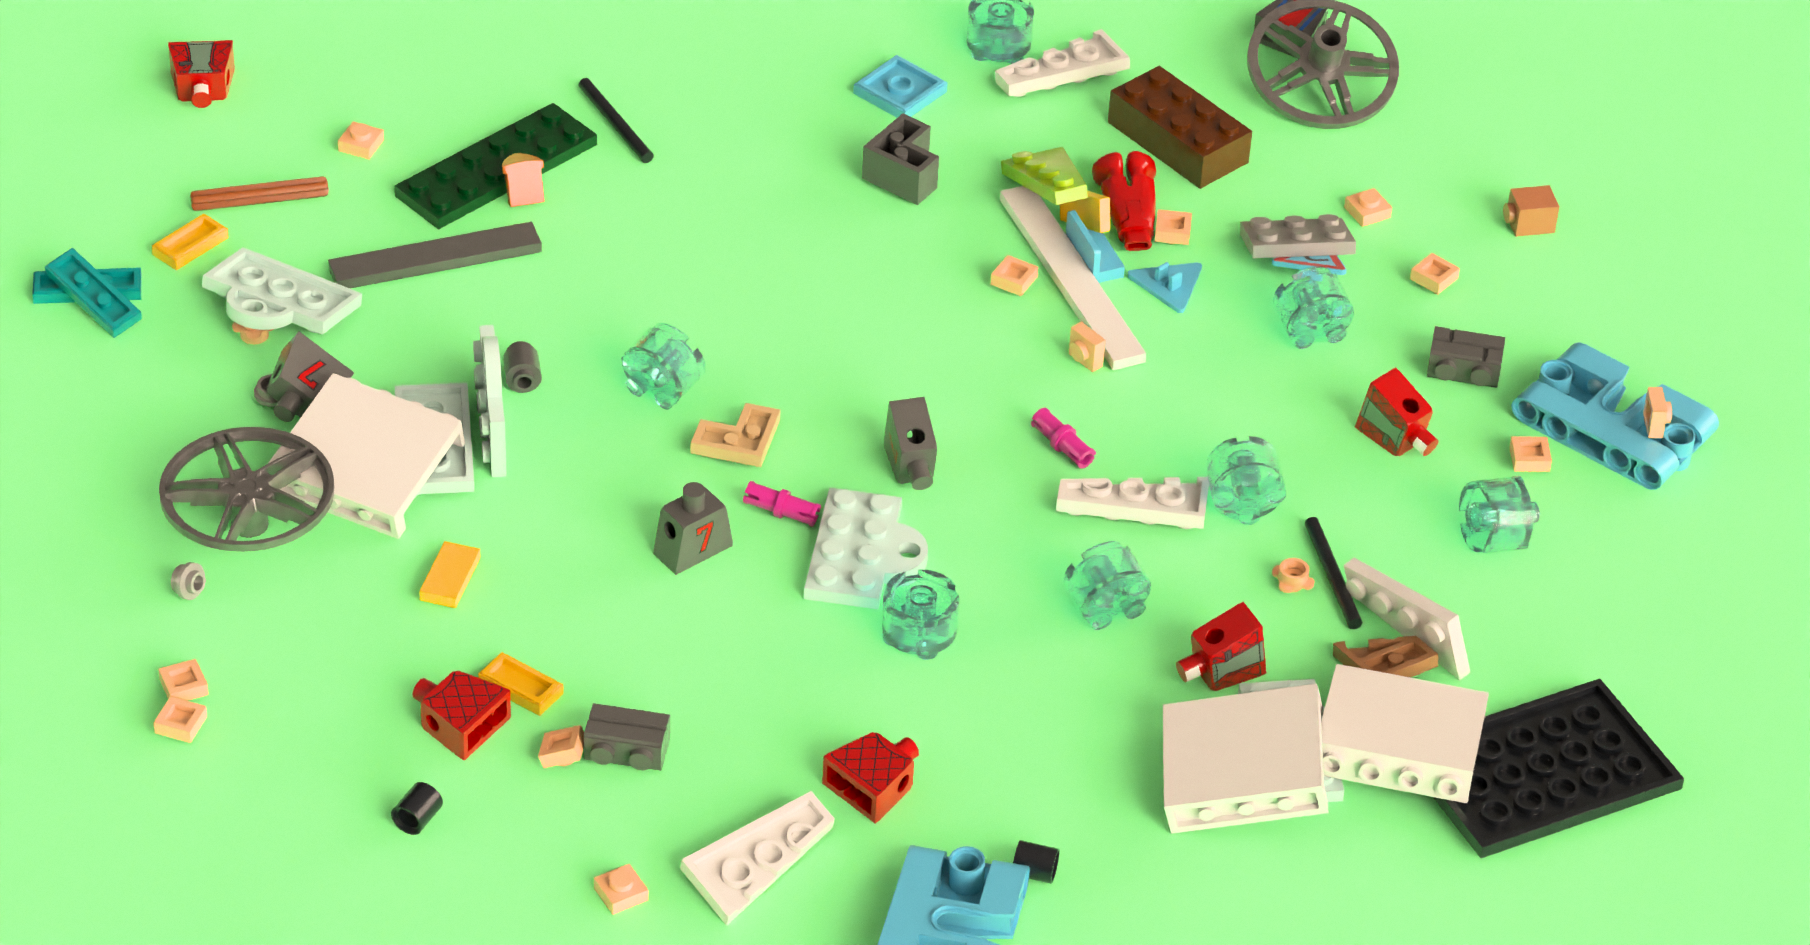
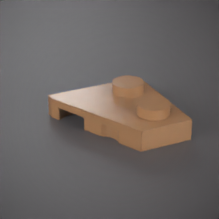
(1398, 656)

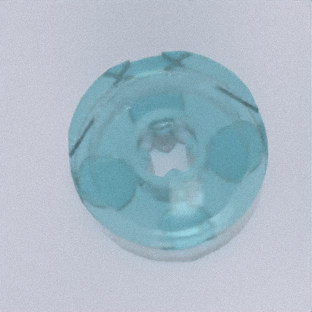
(999, 30)
(1314, 307)
(662, 365)
(1245, 479)
(1497, 514)
(1108, 584)
(920, 613)

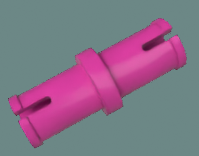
(1063, 438)
(782, 503)

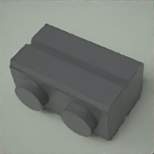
(1466, 357)
(627, 737)

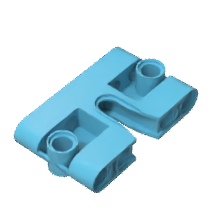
(1577, 407)
(954, 899)

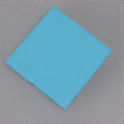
(900, 87)

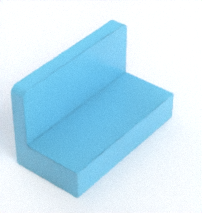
(1094, 250)

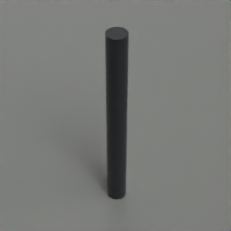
(616, 120)
(1333, 573)

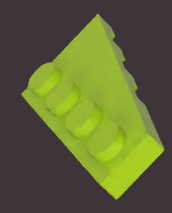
(1047, 174)

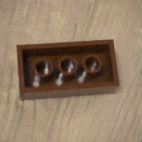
(1179, 126)

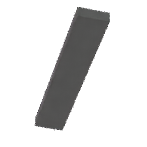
(435, 255)

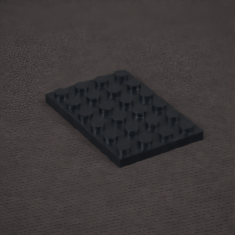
(1558, 768)

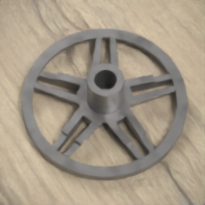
(1322, 60)
(247, 493)

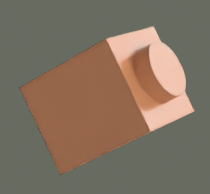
(1531, 210)

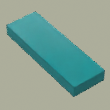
(126, 280)
(93, 292)

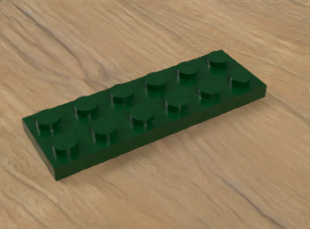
(475, 173)

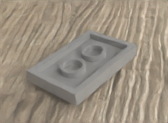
(1297, 237)

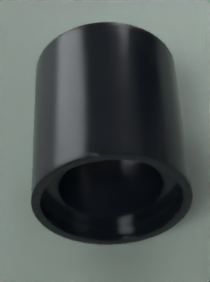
(417, 808)
(1040, 858)

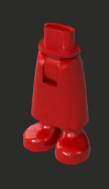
(1133, 205)

